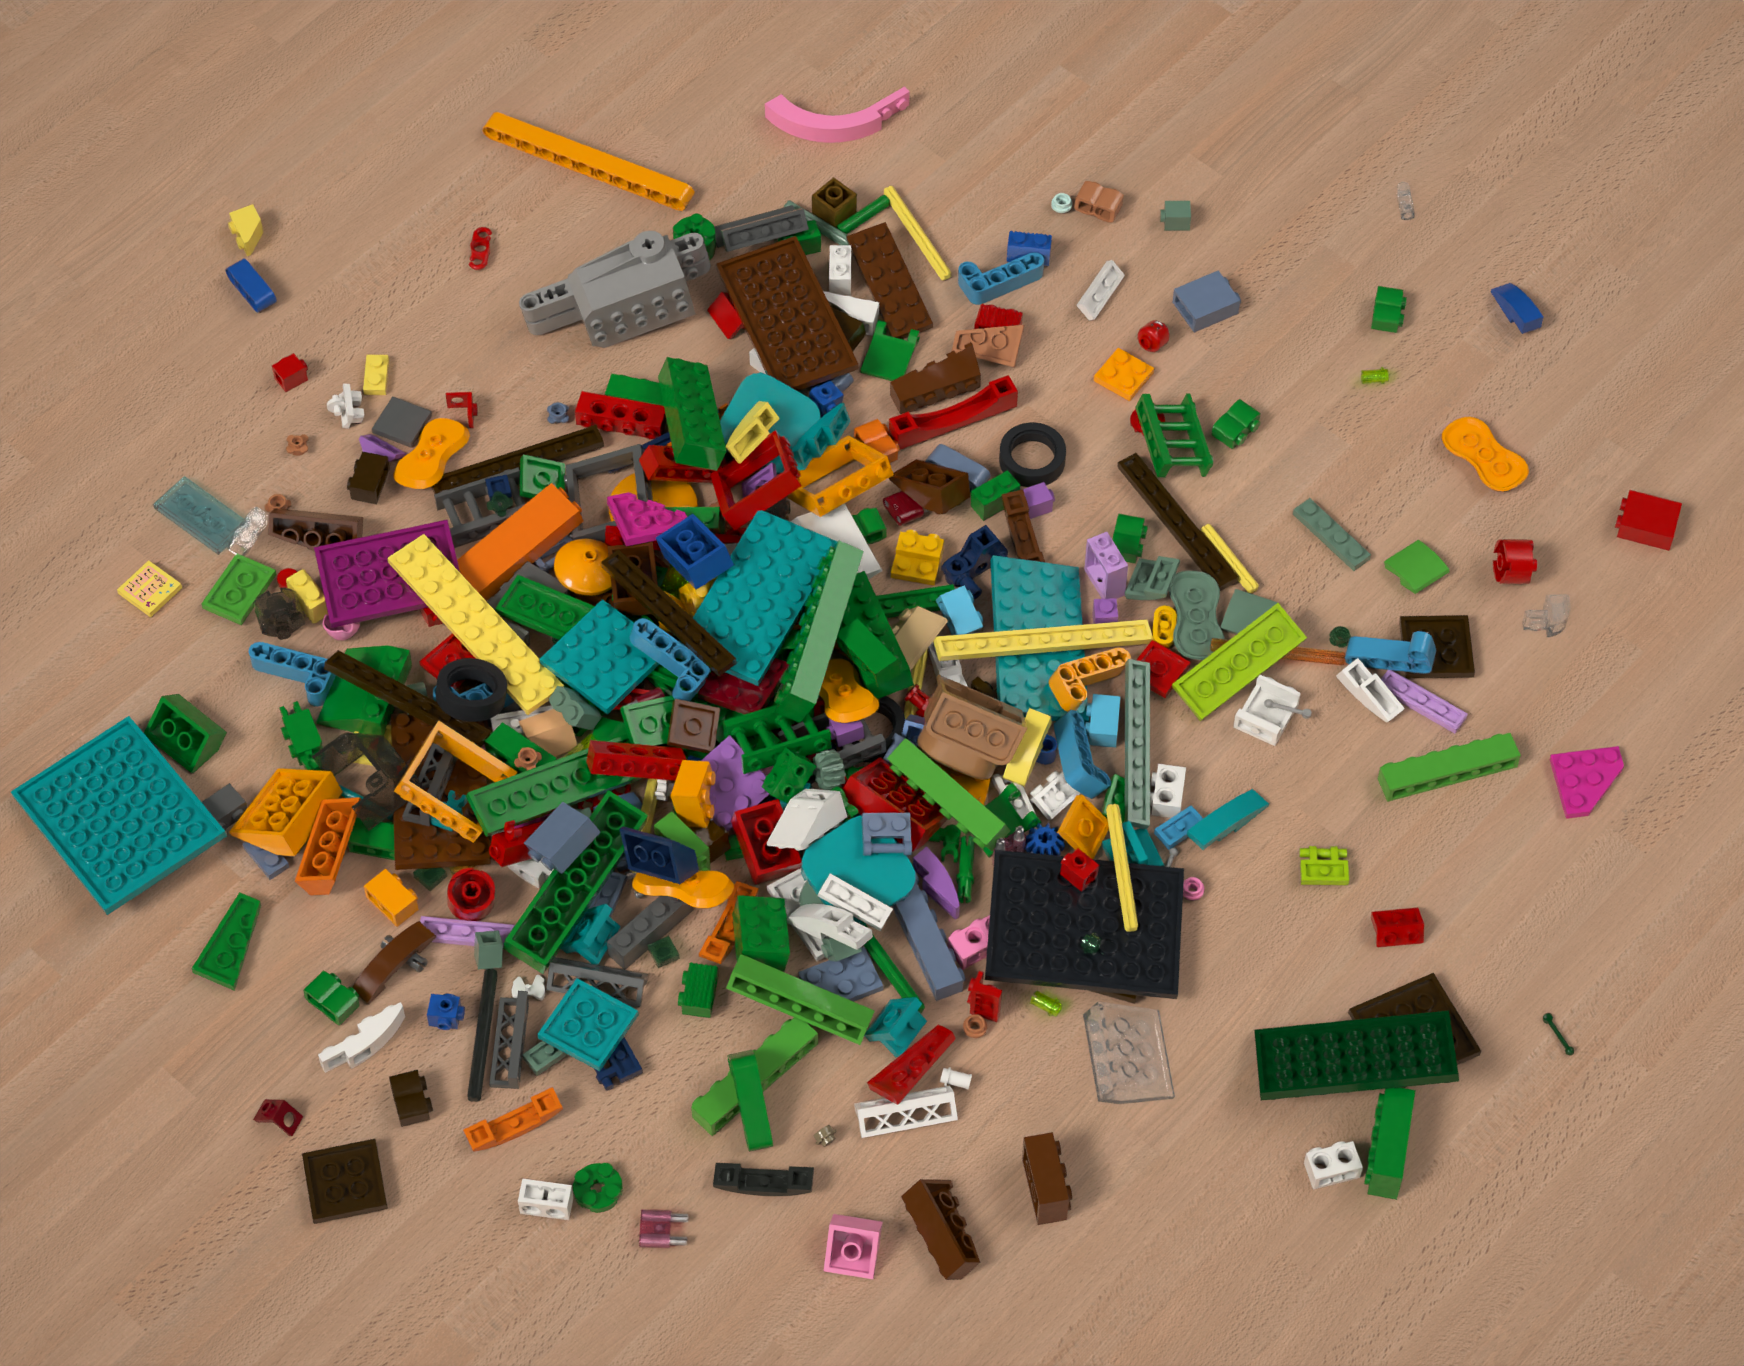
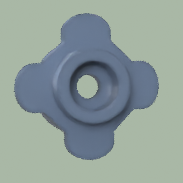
(557, 408)

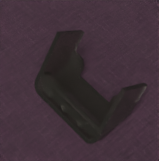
(390, 769)

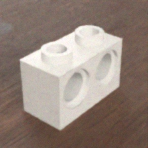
(840, 269)
(1168, 791)
(1335, 1169)
(545, 1199)

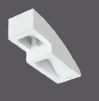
(1370, 690)

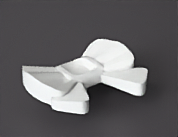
(536, 989)

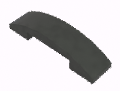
(763, 1181)

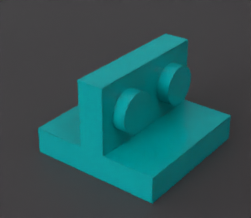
(1139, 846)
(592, 934)
(897, 1025)

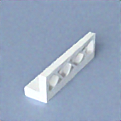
(910, 1102)

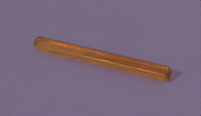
(1299, 653)

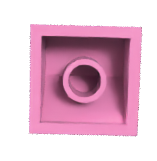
(852, 1246)

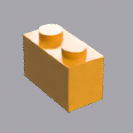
(391, 897)

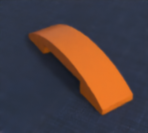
(722, 938)
(515, 1123)

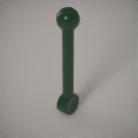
(1547, 1018)

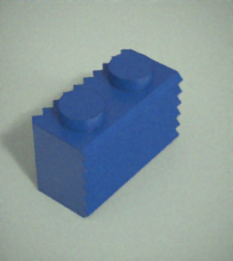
(1022, 244)

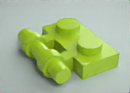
(1324, 871)

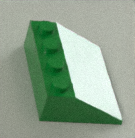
(356, 709)

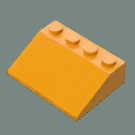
(286, 810)

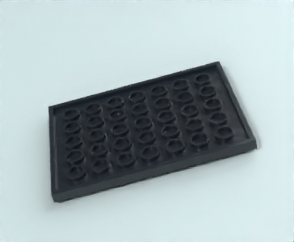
(1043, 918)

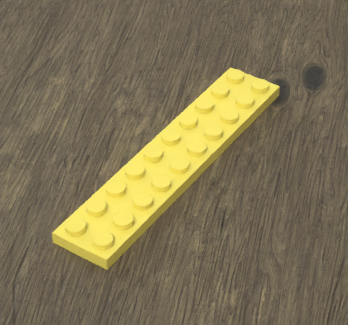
(474, 622)

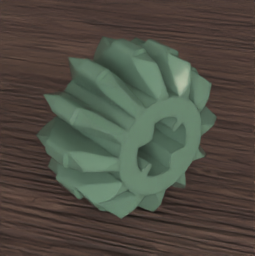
(829, 770)

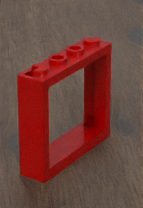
(764, 496)

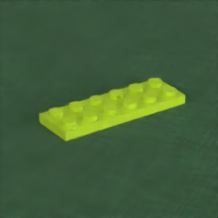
(1239, 661)

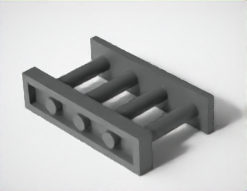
(760, 228)
(481, 526)
(851, 753)

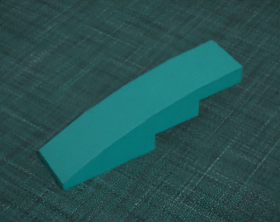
(823, 433)
(1227, 818)

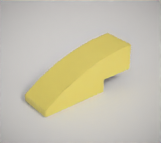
(751, 430)
(1025, 757)

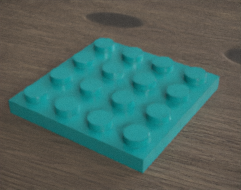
(600, 658)

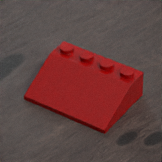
(882, 791)

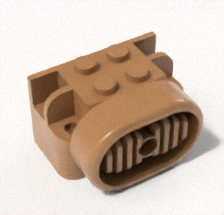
(969, 730)

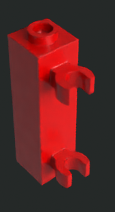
(509, 845)

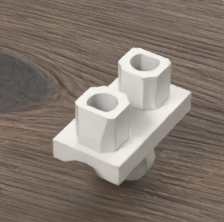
(343, 406)

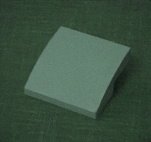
(1152, 578)
(1243, 610)

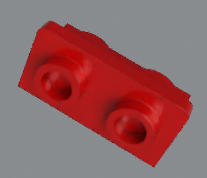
(1398, 927)
(984, 999)

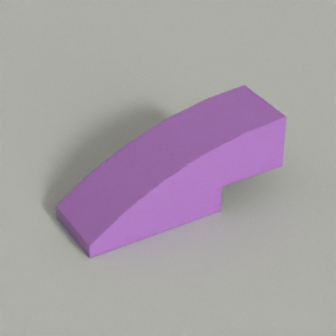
(936, 881)

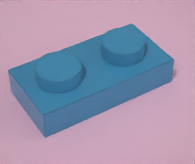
(1176, 828)

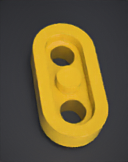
(1164, 628)

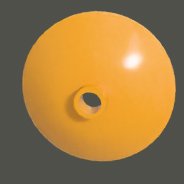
(581, 573)

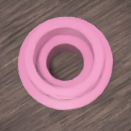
(1195, 883)

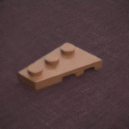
(992, 344)

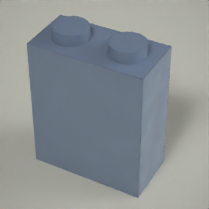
(1206, 301)
(561, 838)

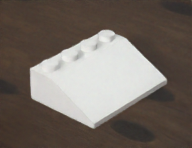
(841, 526)

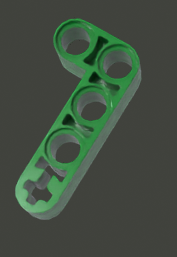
(750, 1100)

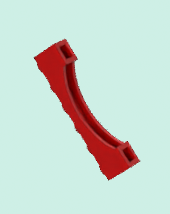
(916, 428)

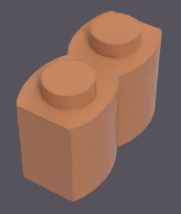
(1099, 201)

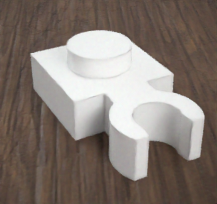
(664, 789)

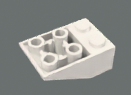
(807, 818)

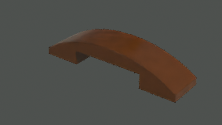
(1020, 526)
(391, 959)

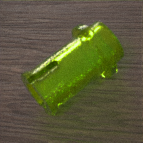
(1373, 376)
(1046, 1003)

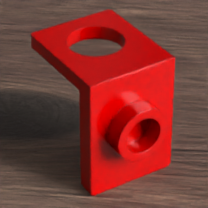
(472, 409)

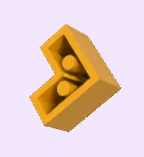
(691, 793)

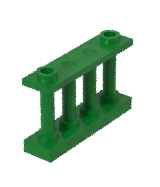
(1159, 445)
(766, 720)

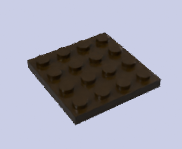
(1421, 997)

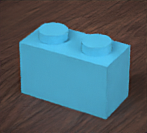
(960, 612)
(1104, 720)

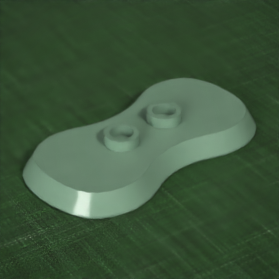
(1196, 602)

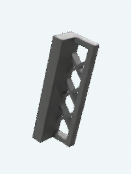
(436, 785)
(599, 973)
(519, 1023)

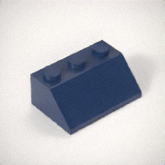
(658, 856)

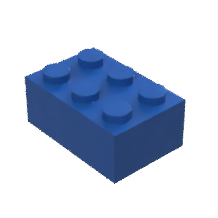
(694, 551)

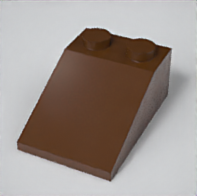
(933, 485)

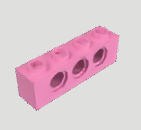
(966, 951)

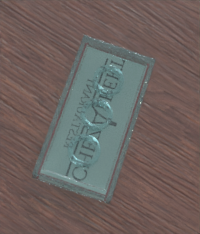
(199, 514)

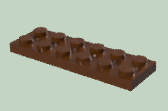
(889, 281)

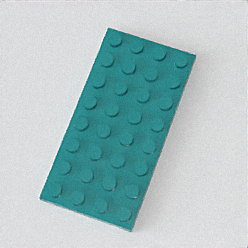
(762, 593)
(1034, 597)

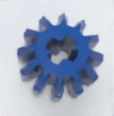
(1044, 841)

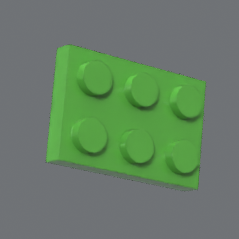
(238, 589)

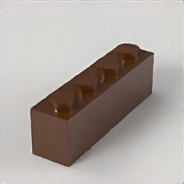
(937, 381)
(313, 528)
(942, 1227)

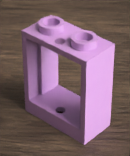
(1106, 563)

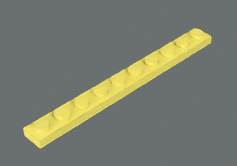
(1042, 640)

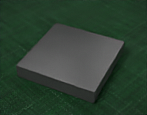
(401, 422)

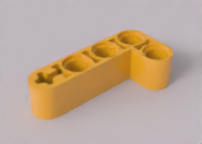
(1071, 677)

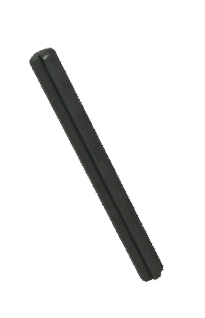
(482, 1035)

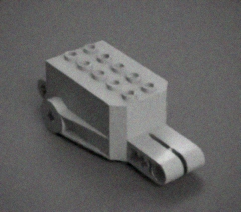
(622, 290)

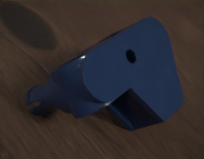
(965, 565)

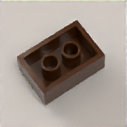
(643, 557)
(1046, 1178)

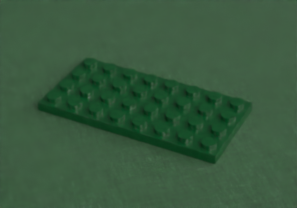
(1355, 1055)

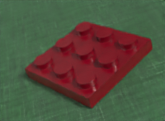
(741, 695)

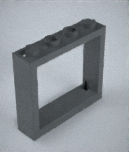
(601, 464)

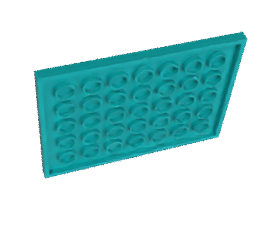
(118, 815)

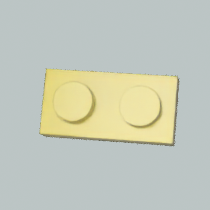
(376, 374)

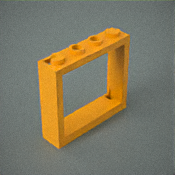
(875, 471)
(469, 754)

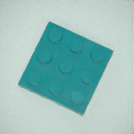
(588, 1024)

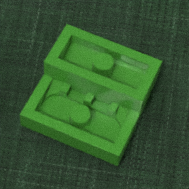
(1416, 566)

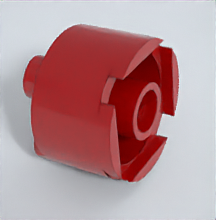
(1514, 561)
(475, 883)

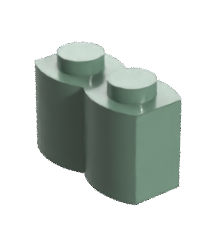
(574, 708)

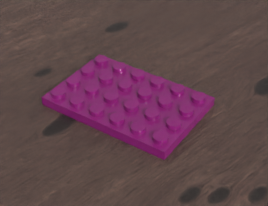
(361, 581)

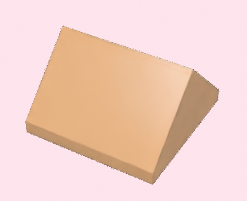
(549, 732)

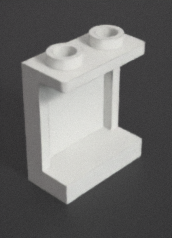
(1266, 722)

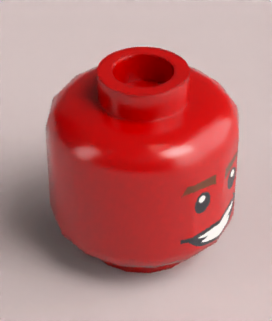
(1153, 336)

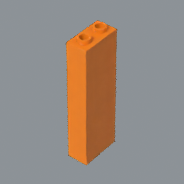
(520, 539)

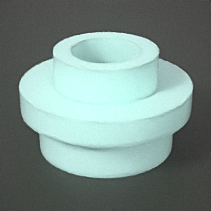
(1061, 203)

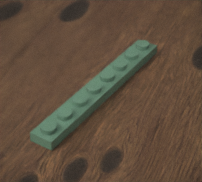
(1137, 743)

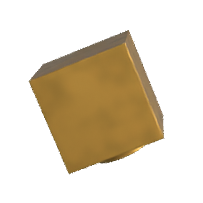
(834, 202)

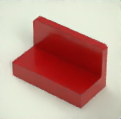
(725, 315)

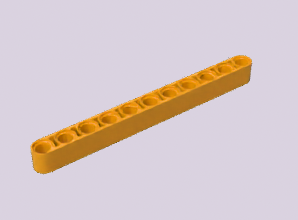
(588, 161)

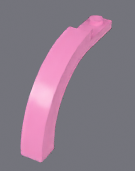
(838, 127)

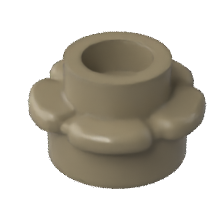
(825, 1136)

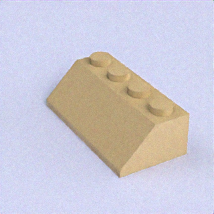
(916, 632)

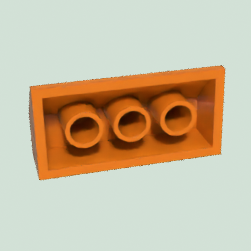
(326, 845)

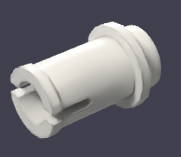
(955, 1078)

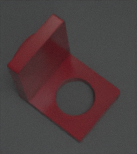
(274, 1111)

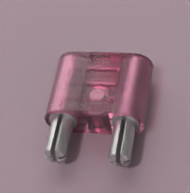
(1014, 842)
(656, 1228)

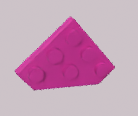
(641, 520)
(1585, 777)

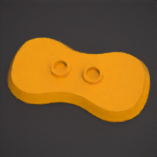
(1475, 443)
(427, 461)
(843, 695)
(701, 890)

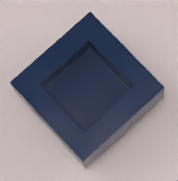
(500, 484)

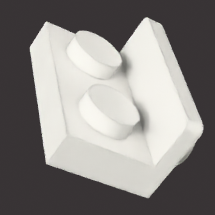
(1053, 795)

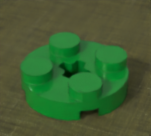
(600, 1174)

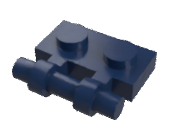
(623, 1065)

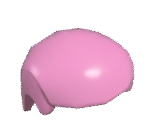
(341, 632)

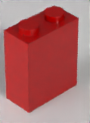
(1648, 519)

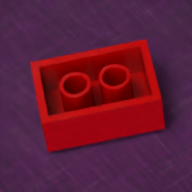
(753, 830)

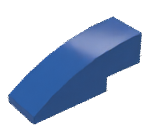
(1518, 307)

